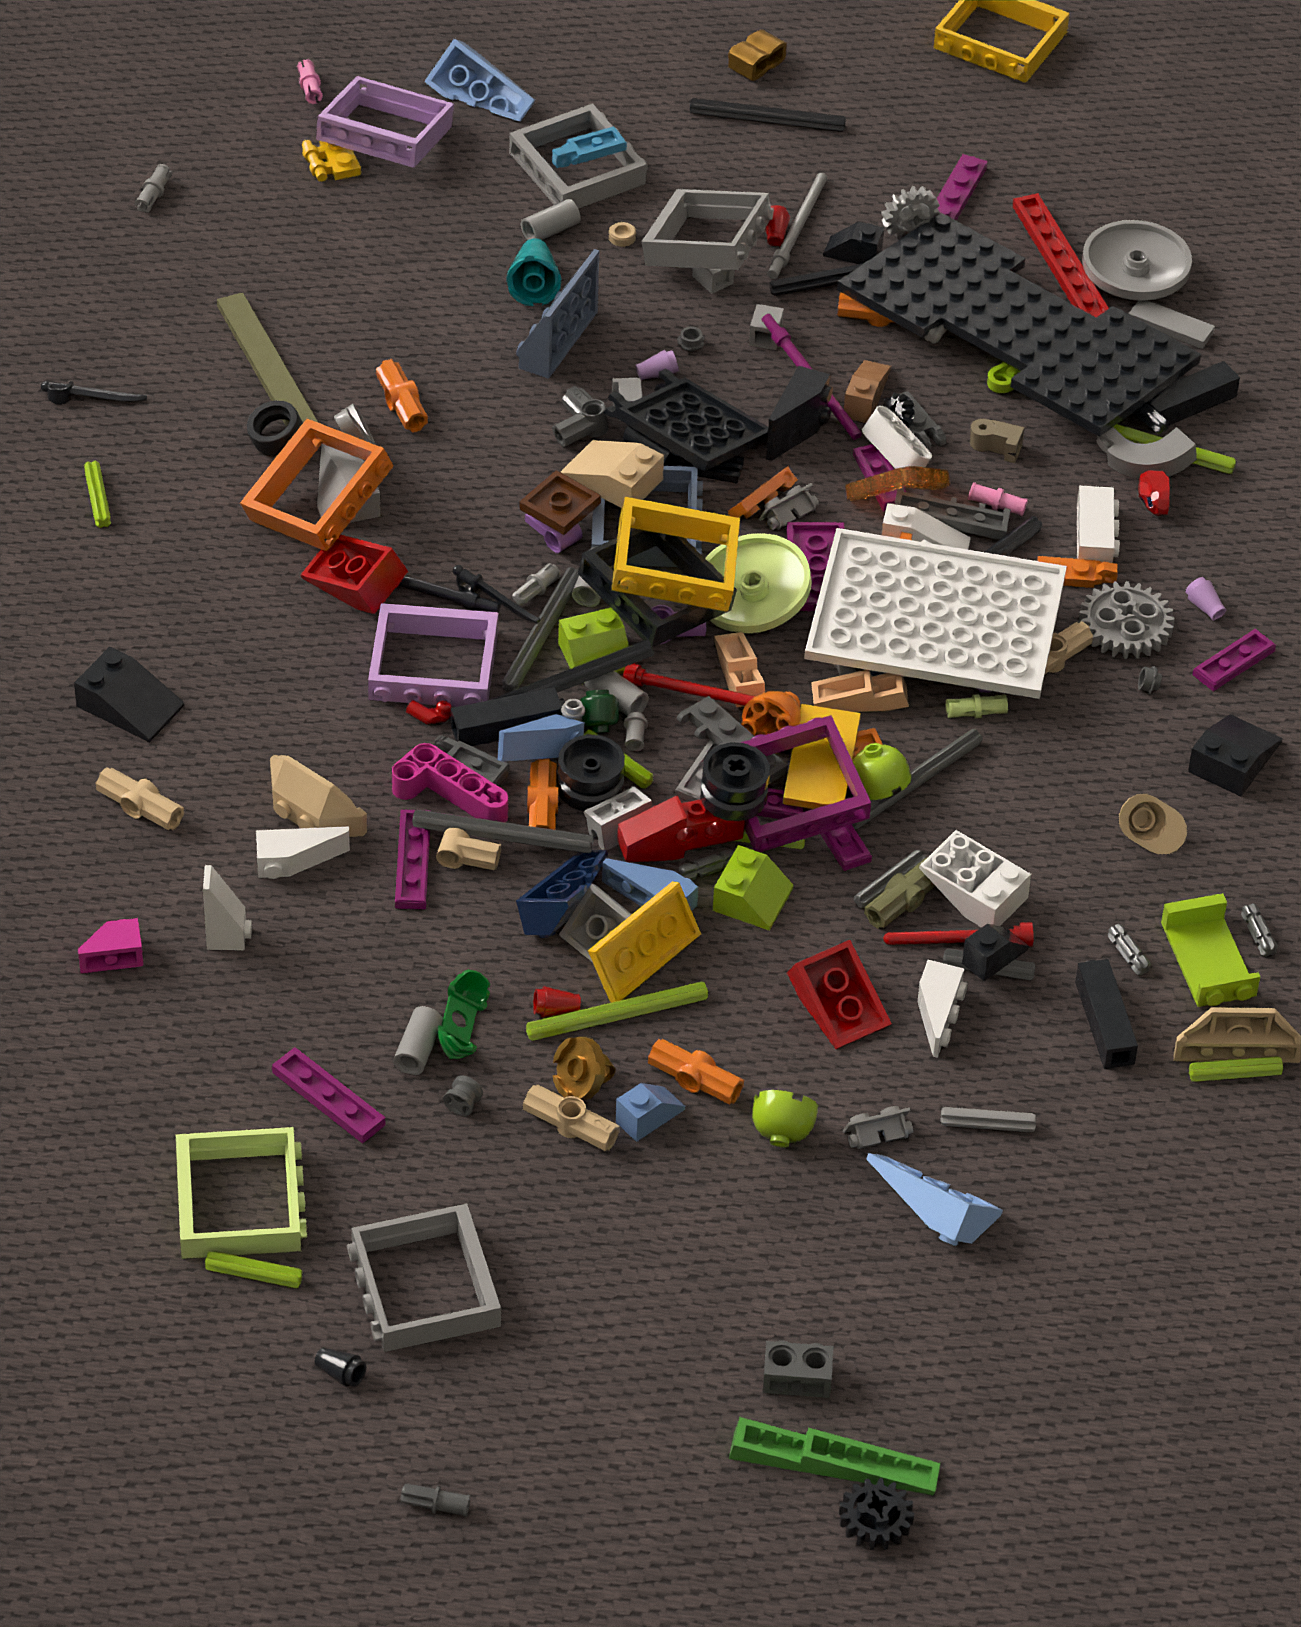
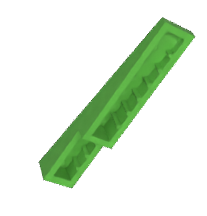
(831, 1456)

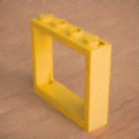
(1025, 11)
(680, 523)

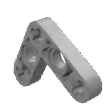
(353, 423)

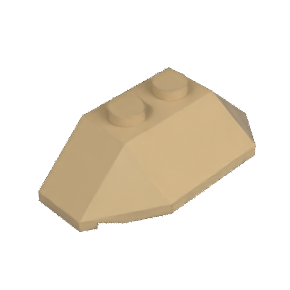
(312, 799)
(1238, 1035)

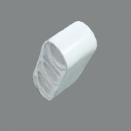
(895, 439)

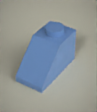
(646, 1109)

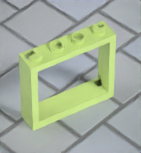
(235, 1145)

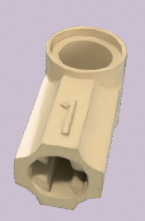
(460, 849)

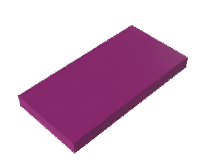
(815, 542)

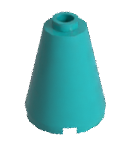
(534, 274)

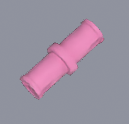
(309, 81)
(997, 499)

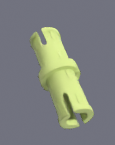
(977, 706)

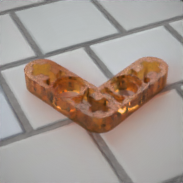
(905, 477)

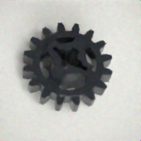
(875, 1512)

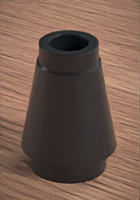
(342, 1366)

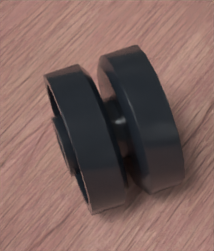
(590, 771)
(735, 781)

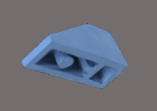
(538, 738)
(644, 882)

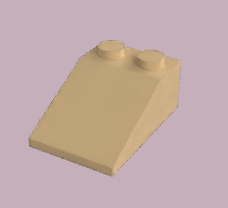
(617, 470)

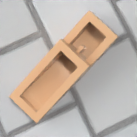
(739, 664)
(861, 692)

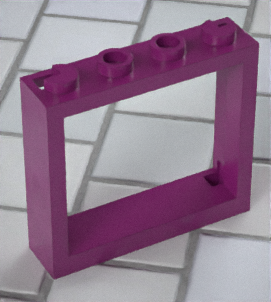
(820, 819)

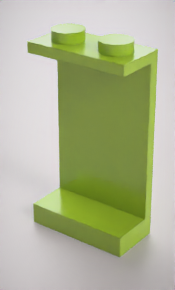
(1208, 951)

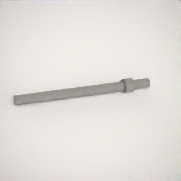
(782, 255)

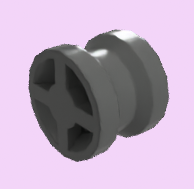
(463, 1095)

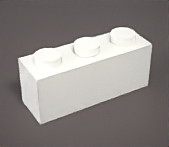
(1097, 524)

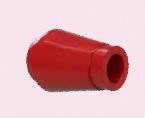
(777, 226)
(555, 1002)

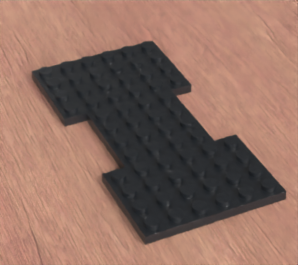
(1067, 359)

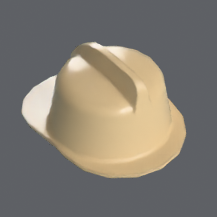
(1152, 824)

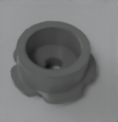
(691, 339)
(1149, 679)

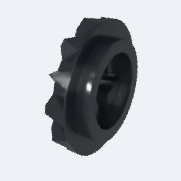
(902, 405)

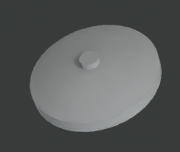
(1137, 260)

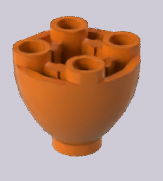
(771, 712)

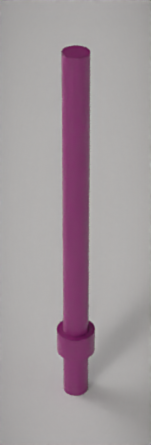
(782, 339)

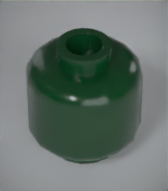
(600, 710)

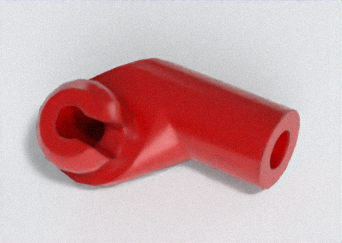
(430, 715)

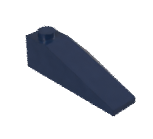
(557, 896)

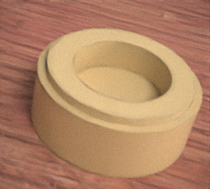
(622, 234)

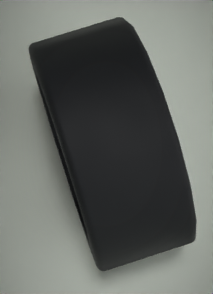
(265, 415)

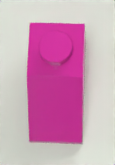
(112, 947)

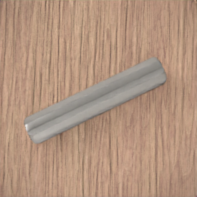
(988, 1119)

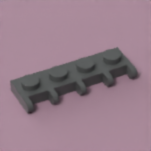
(959, 516)
(723, 728)

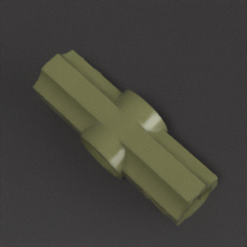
(900, 894)

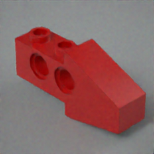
(671, 829)

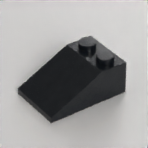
(799, 411)
(126, 695)
(1232, 754)

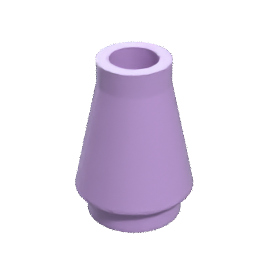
(651, 367)
(1204, 596)

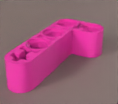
(451, 779)

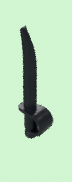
(60, 393)
(468, 581)

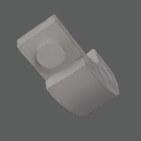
(1132, 459)

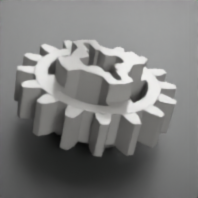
(909, 211)

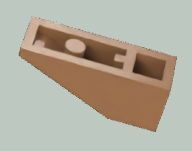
(865, 390)

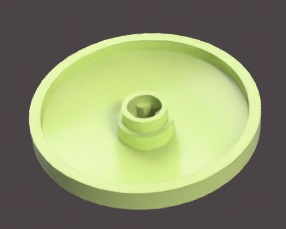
(769, 582)

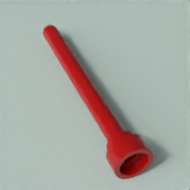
(639, 677)
(1023, 931)

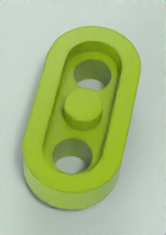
(1000, 378)

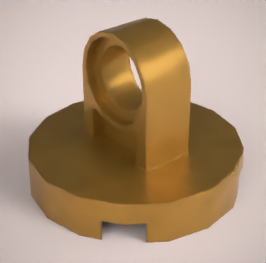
(581, 1068)

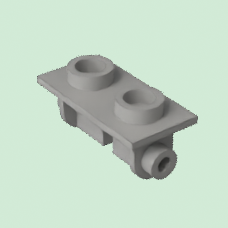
(780, 510)
(866, 1128)

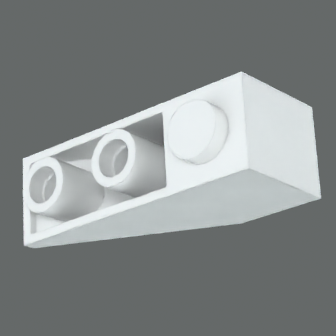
(937, 1000)

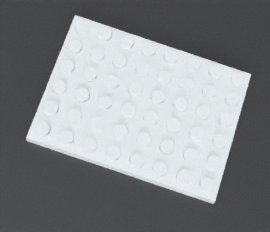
(936, 613)

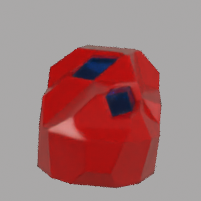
(1154, 491)

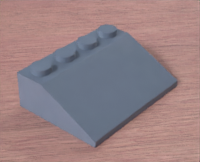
(562, 322)

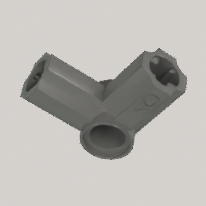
(586, 420)

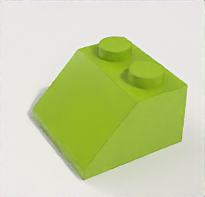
(591, 636)
(751, 889)

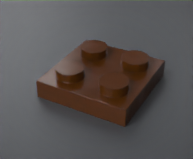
(560, 502)

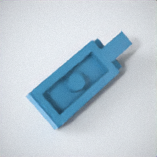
(589, 147)

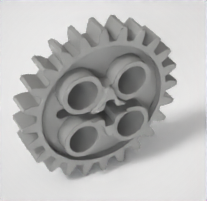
(1127, 619)

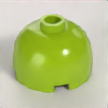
(882, 770)
(783, 1118)

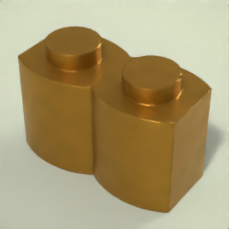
(757, 55)

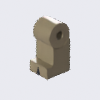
(997, 437)

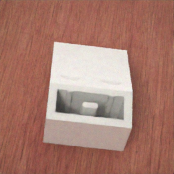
(977, 880)

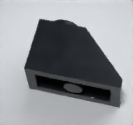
(856, 243)
(991, 950)

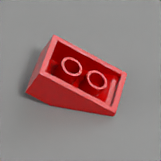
(356, 572)
(839, 994)

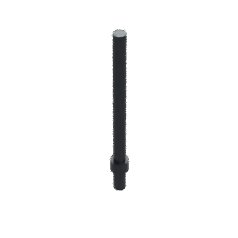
(469, 600)

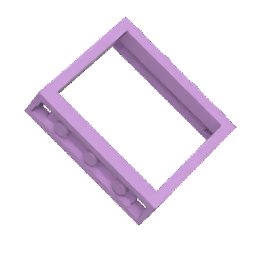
(378, 142)
(435, 623)

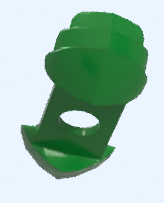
(466, 996)

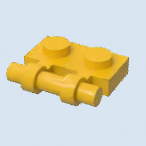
(340, 161)

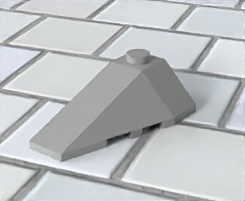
(334, 474)

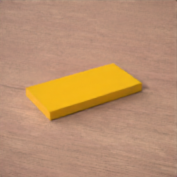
(813, 771)
(644, 942)

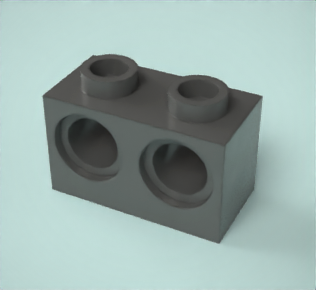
(797, 1372)

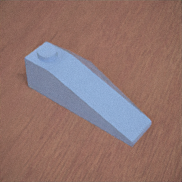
(474, 80)
(949, 1212)

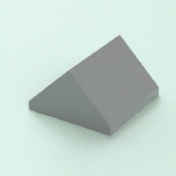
(593, 920)

